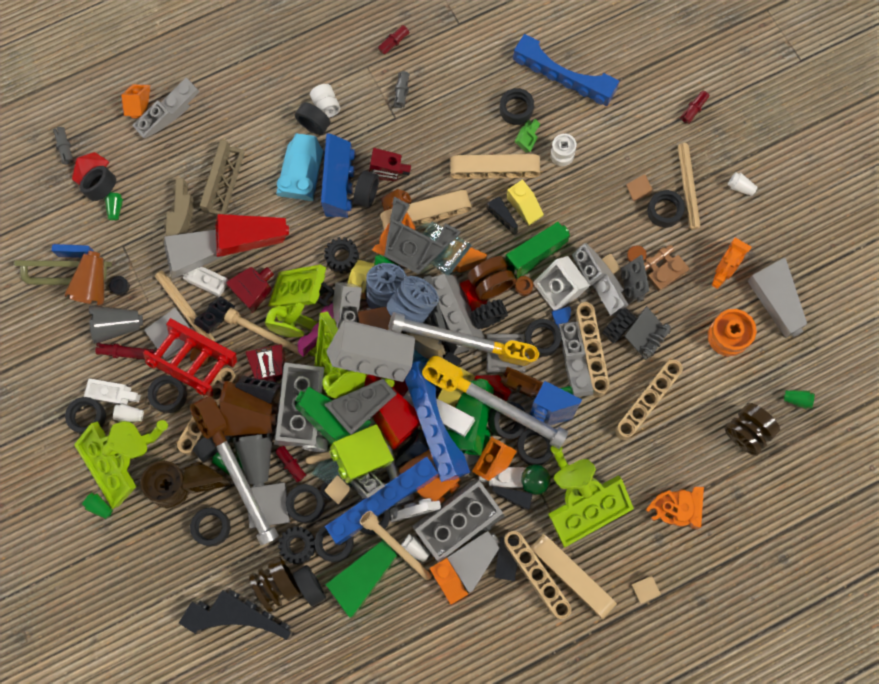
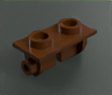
(529, 385)

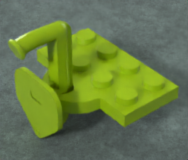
(290, 295)
(336, 381)
(110, 456)
(591, 506)

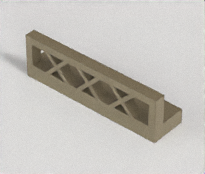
(215, 178)

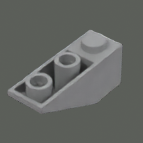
(346, 302)
(367, 485)

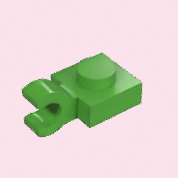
(526, 136)

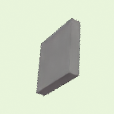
(158, 333)
(494, 364)
(272, 503)

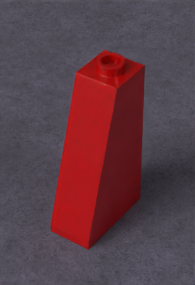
(247, 233)
(396, 418)

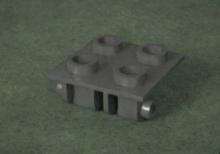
(635, 280)
(647, 333)

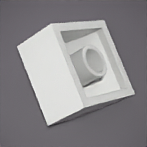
(561, 283)

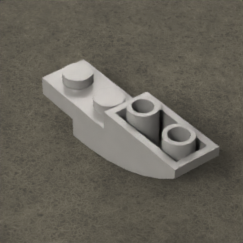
(167, 111)
(601, 277)
(575, 359)

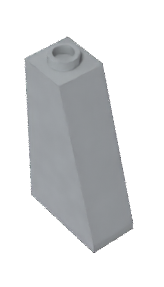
(190, 251)
(779, 297)

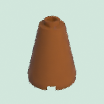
(88, 280)

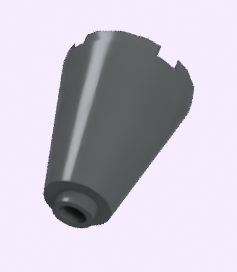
(112, 322)
(254, 456)

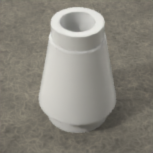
(742, 184)
(127, 413)
(415, 548)

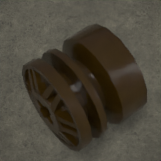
(752, 429)
(155, 480)
(273, 585)

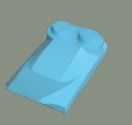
(300, 168)

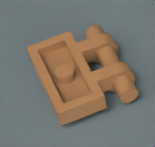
(667, 273)

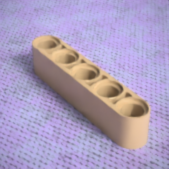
(495, 166)
(434, 208)
(595, 341)
(652, 391)
(189, 433)
(573, 576)
(545, 580)

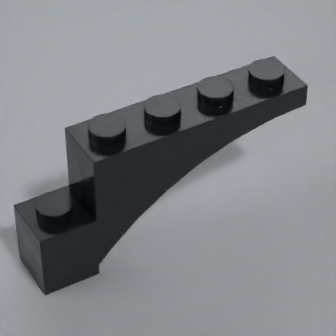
(231, 611)

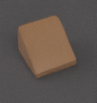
(639, 188)

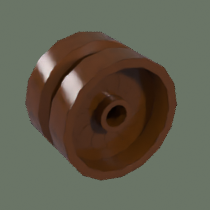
(491, 278)

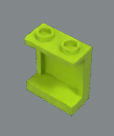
(361, 453)

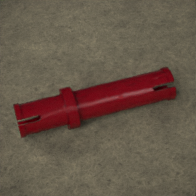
(121, 351)

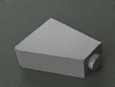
(474, 559)

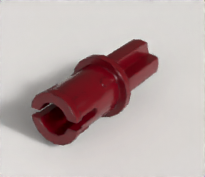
(393, 39)
(694, 107)
(290, 464)

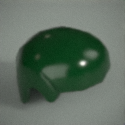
(535, 479)

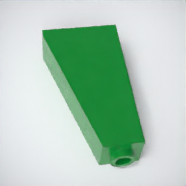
(537, 249)
(312, 407)
(474, 439)
(359, 579)

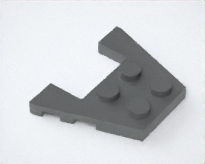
(410, 246)

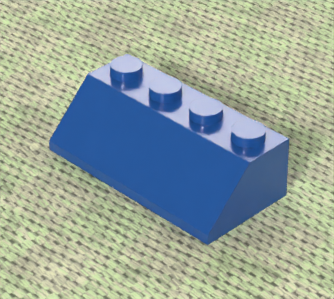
(337, 177)
(554, 405)

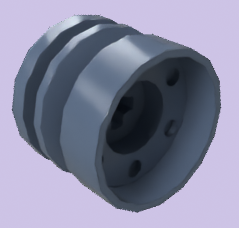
(382, 283)
(414, 299)

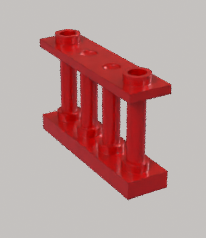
(192, 339)

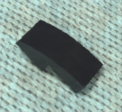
(213, 315)

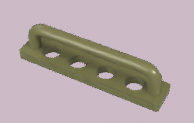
(49, 281)

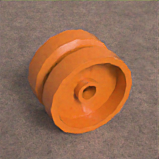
(732, 332)

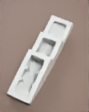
(451, 416)

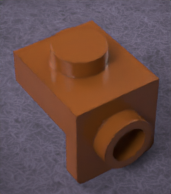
(387, 200)

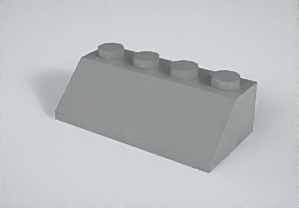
(455, 310)
(372, 350)
(292, 426)
(457, 519)

